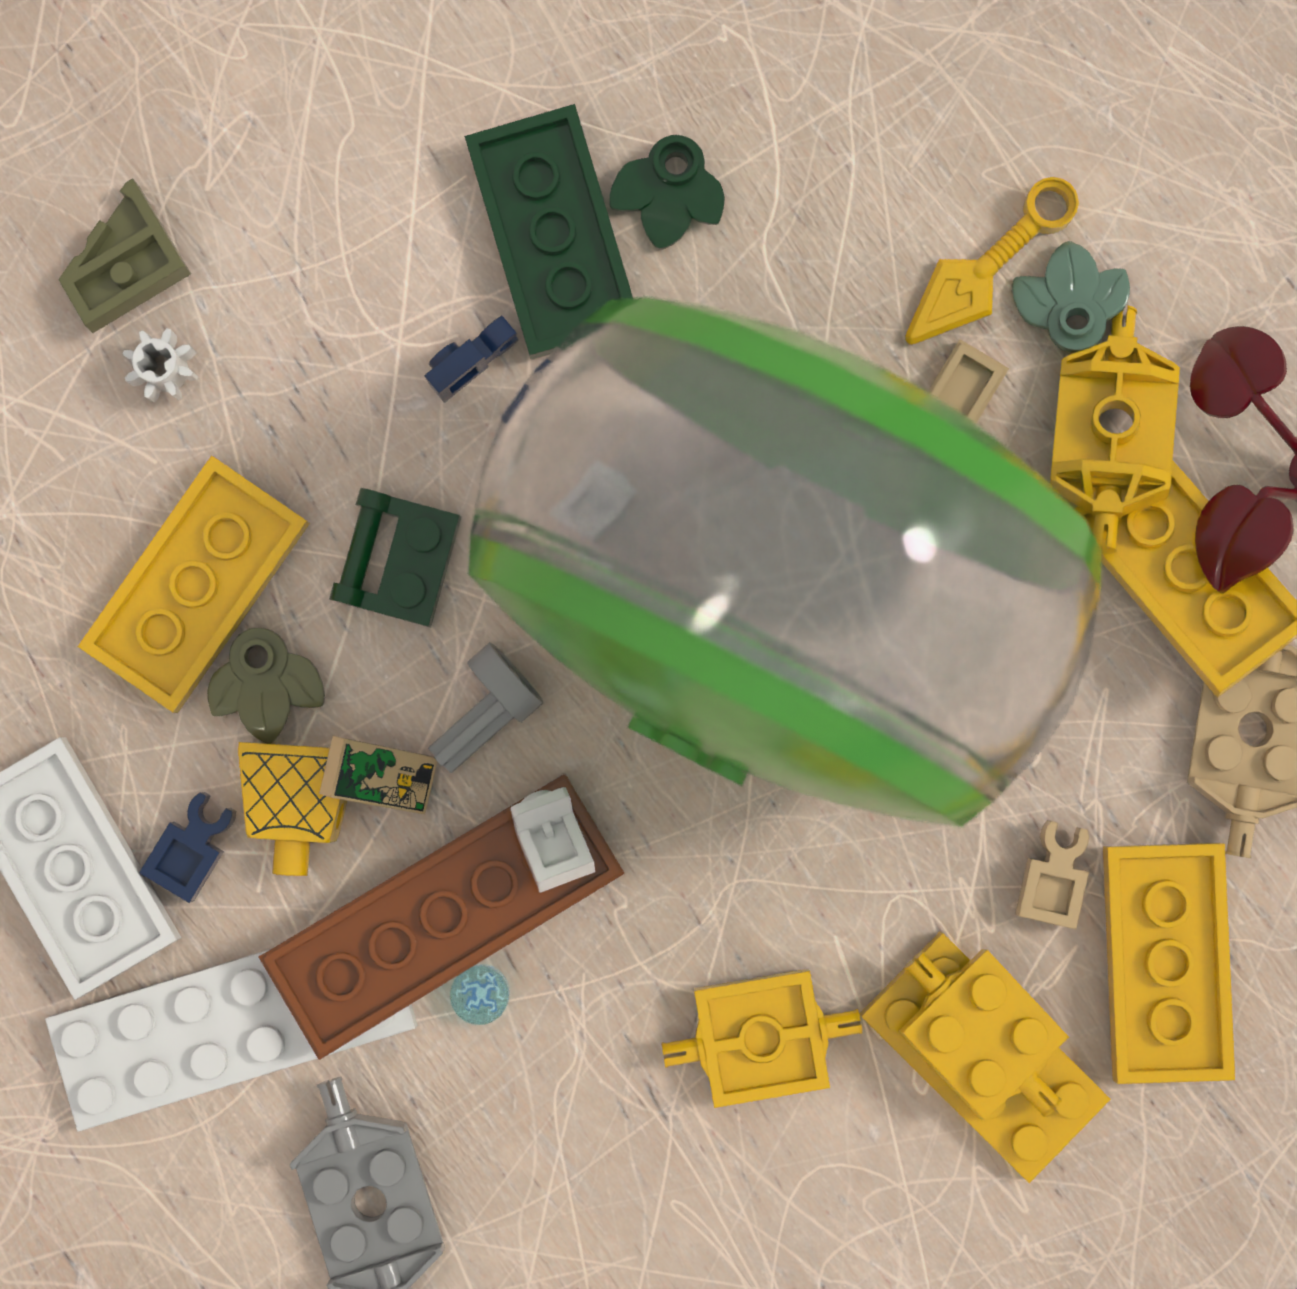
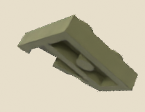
(122, 262)

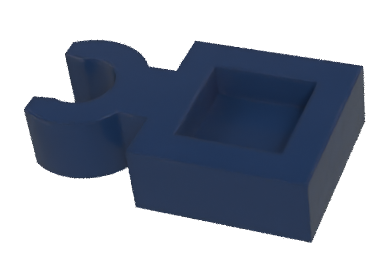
(458, 366)
(185, 855)

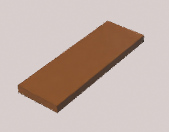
(423, 928)

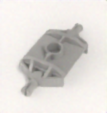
(359, 1153)

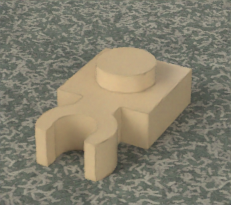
(1052, 887)

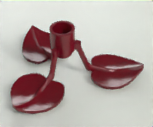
(1236, 528)

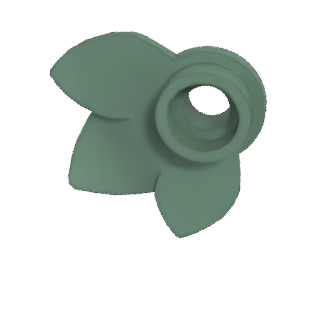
(1071, 289)

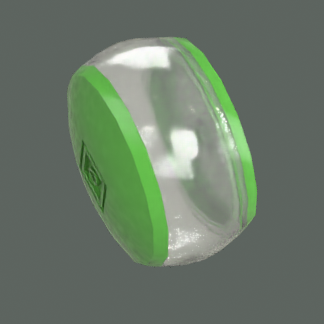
(787, 560)

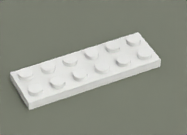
(183, 1040)

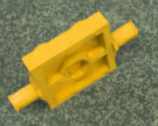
(983, 1034)
(761, 1038)

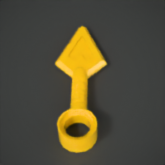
(963, 288)

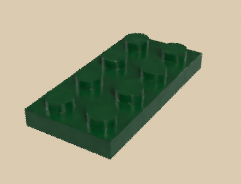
(548, 223)

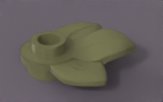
(265, 692)

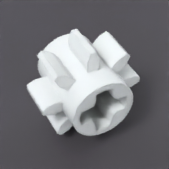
(144, 364)

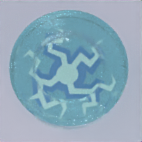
(480, 994)

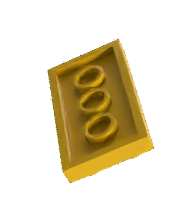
(193, 585)
(1213, 631)
(1168, 963)
(1016, 1127)

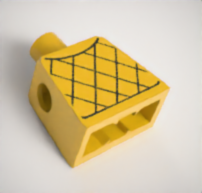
(285, 803)

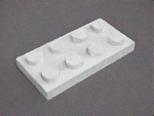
(76, 871)

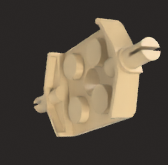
(1241, 777)

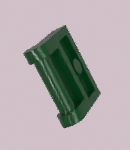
(414, 563)

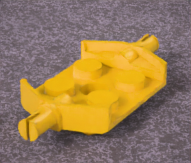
(1104, 469)

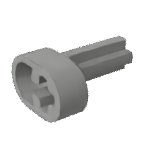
(508, 698)

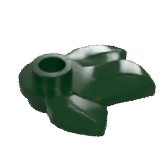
(666, 198)

